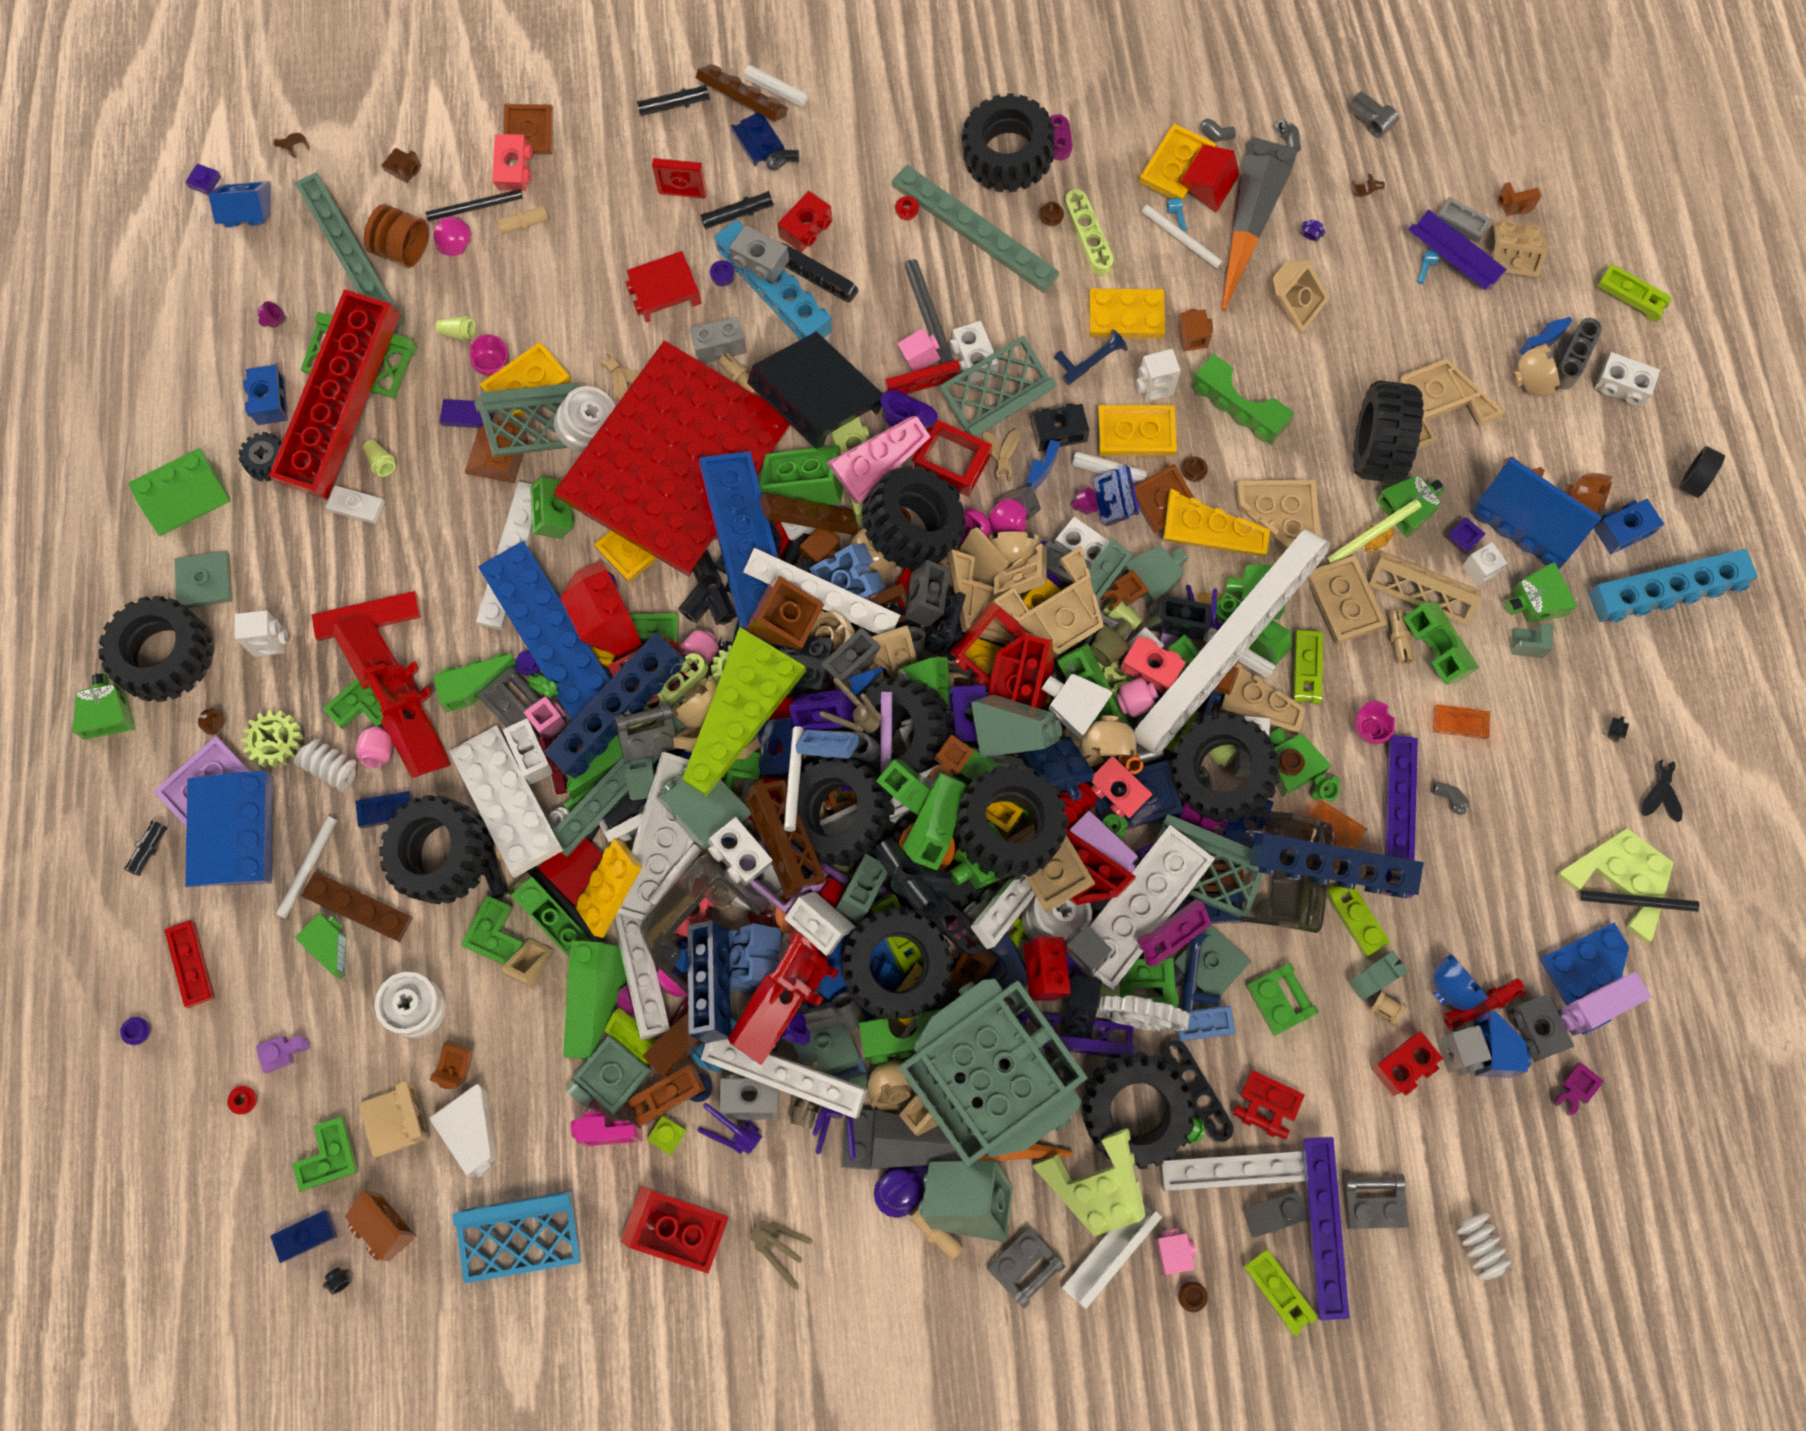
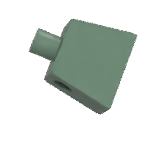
(1158, 571)

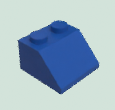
(241, 203)
(1505, 1046)

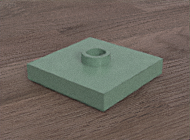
(203, 579)
(1218, 963)
(831, 1049)
(611, 1075)

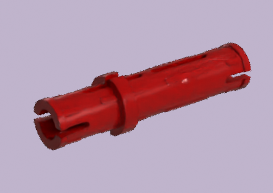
(1496, 999)

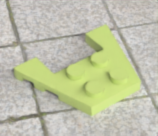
(1630, 867)
(1103, 1198)

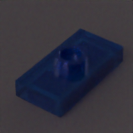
(380, 809)
(303, 1236)

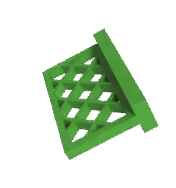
(398, 345)

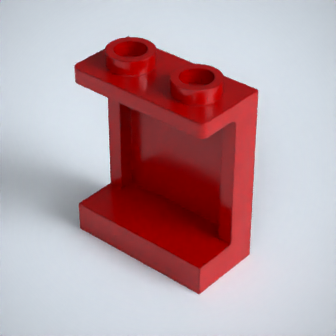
(662, 284)

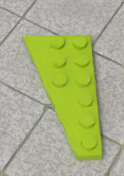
(745, 698)

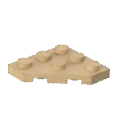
(1281, 506)

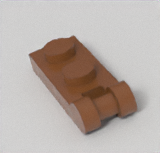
(666, 1094)

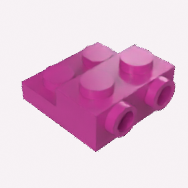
(599, 1130)

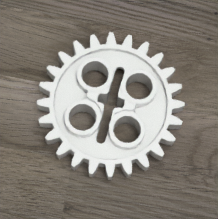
(1143, 1013)

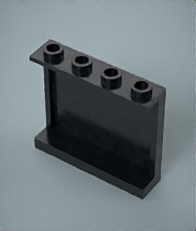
(814, 388)

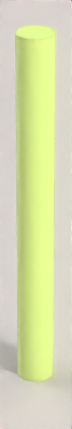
(1375, 531)

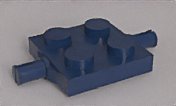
(1061, 765)

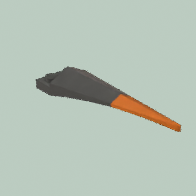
(1262, 182)
(888, 1142)

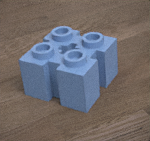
(851, 571)
(752, 956)

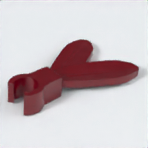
(558, 776)

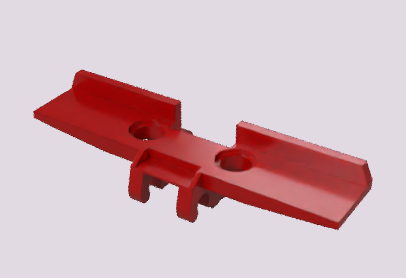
(395, 692)
(797, 972)

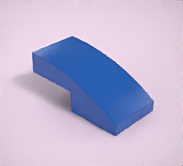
(1549, 335)
(1039, 469)
(861, 681)

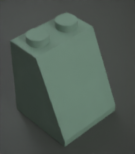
(1012, 726)
(700, 814)
(967, 1199)

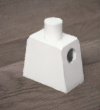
(1076, 702)

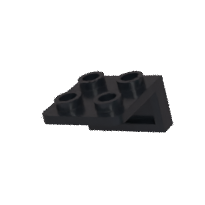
(944, 628)
(812, 656)

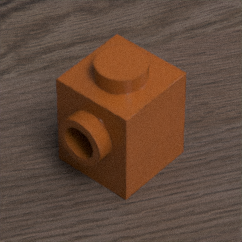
(1195, 329)
(820, 546)

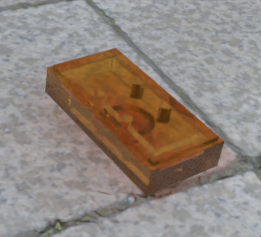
(1461, 721)

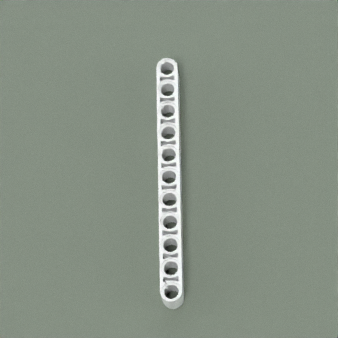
(1230, 642)

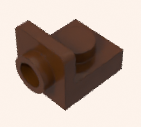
(402, 165)

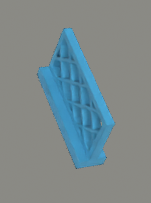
(515, 1210)

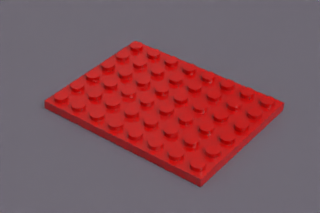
(643, 462)

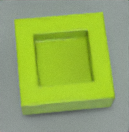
(666, 1135)

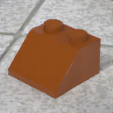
(499, 468)
(785, 614)
(378, 1226)

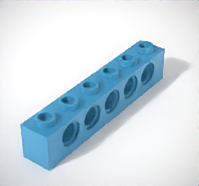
(776, 294)
(1733, 565)

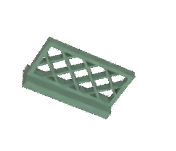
(523, 400)
(1009, 406)
(1222, 849)

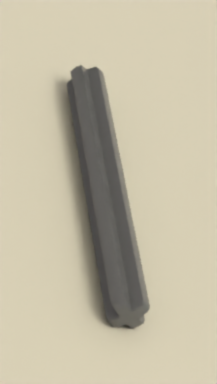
(927, 309)

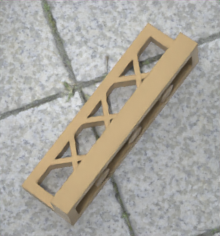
(1429, 579)

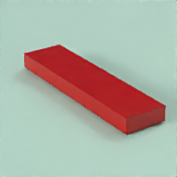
(381, 612)

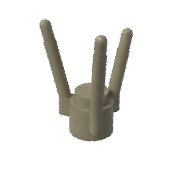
(865, 717)
(804, 1113)
(766, 1237)

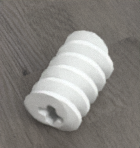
(326, 764)
(1484, 1246)

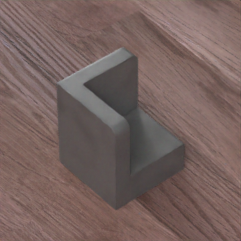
(1026, 497)

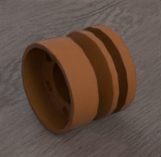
(396, 235)

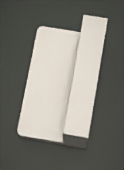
(819, 922)

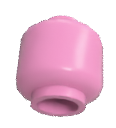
(700, 643)
(1137, 697)
(374, 747)

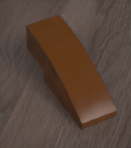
(967, 969)
(672, 1048)

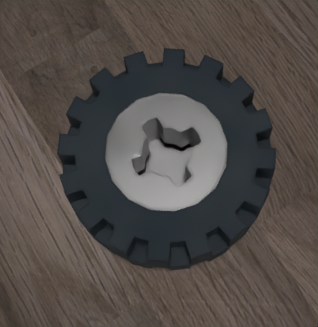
(254, 449)

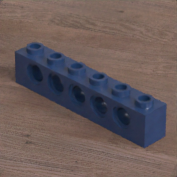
(601, 709)
(1405, 872)

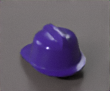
(901, 406)
(900, 1190)

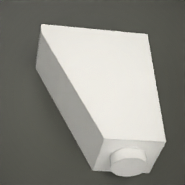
(468, 1131)

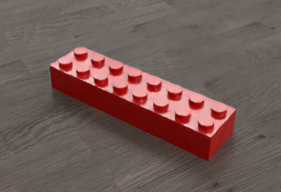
(335, 394)

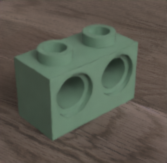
(862, 889)

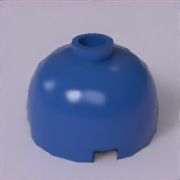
(1456, 985)

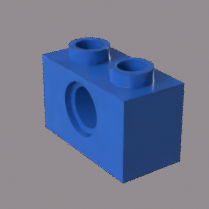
(273, 405)
(1618, 536)

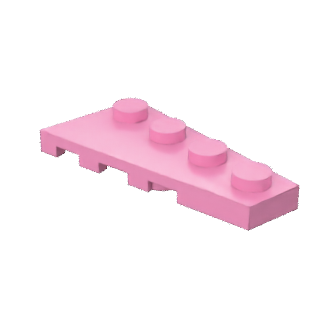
(869, 462)

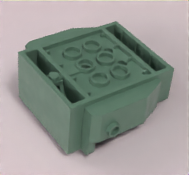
(1017, 1102)

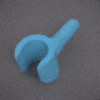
(1175, 206)
(1430, 258)

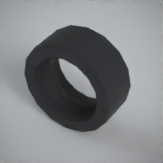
(1702, 471)

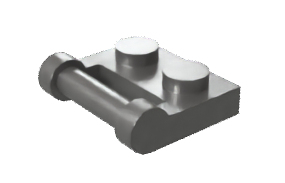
(503, 702)
(649, 739)
(1375, 1212)
(1018, 1260)

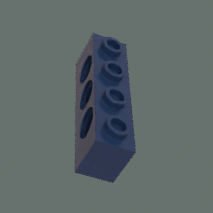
(709, 982)

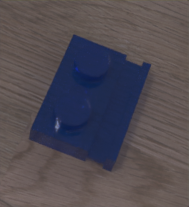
(756, 138)
(1115, 495)

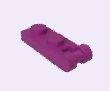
(1174, 933)

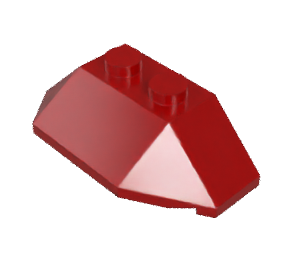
(599, 611)
(1023, 670)
(1107, 874)

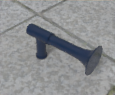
(1074, 372)
(1190, 994)

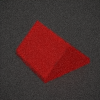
(1211, 175)

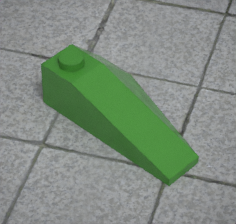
(592, 990)

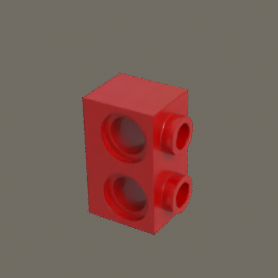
(1404, 1059)

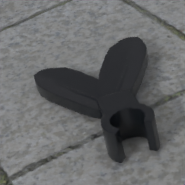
(1663, 793)

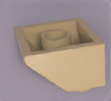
(1300, 292)

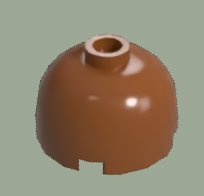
(1591, 490)

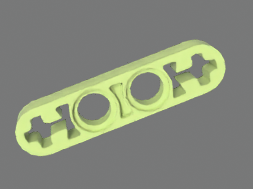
(1087, 232)
(672, 696)

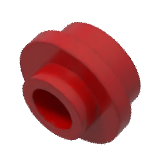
(907, 213)
(249, 1103)

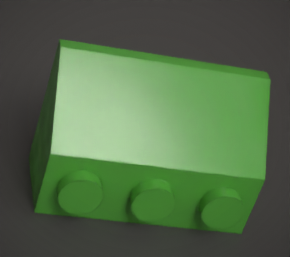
(802, 475)
(179, 491)

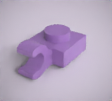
(278, 1052)

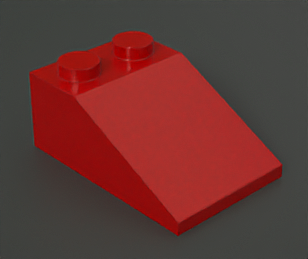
(674, 1229)

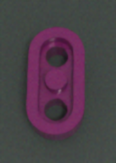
(1062, 136)

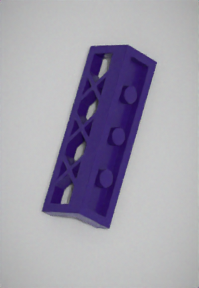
(1458, 250)
(1088, 1046)

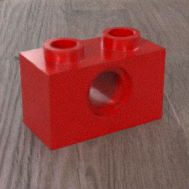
(807, 209)
(1046, 968)

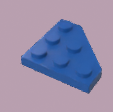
(1587, 964)

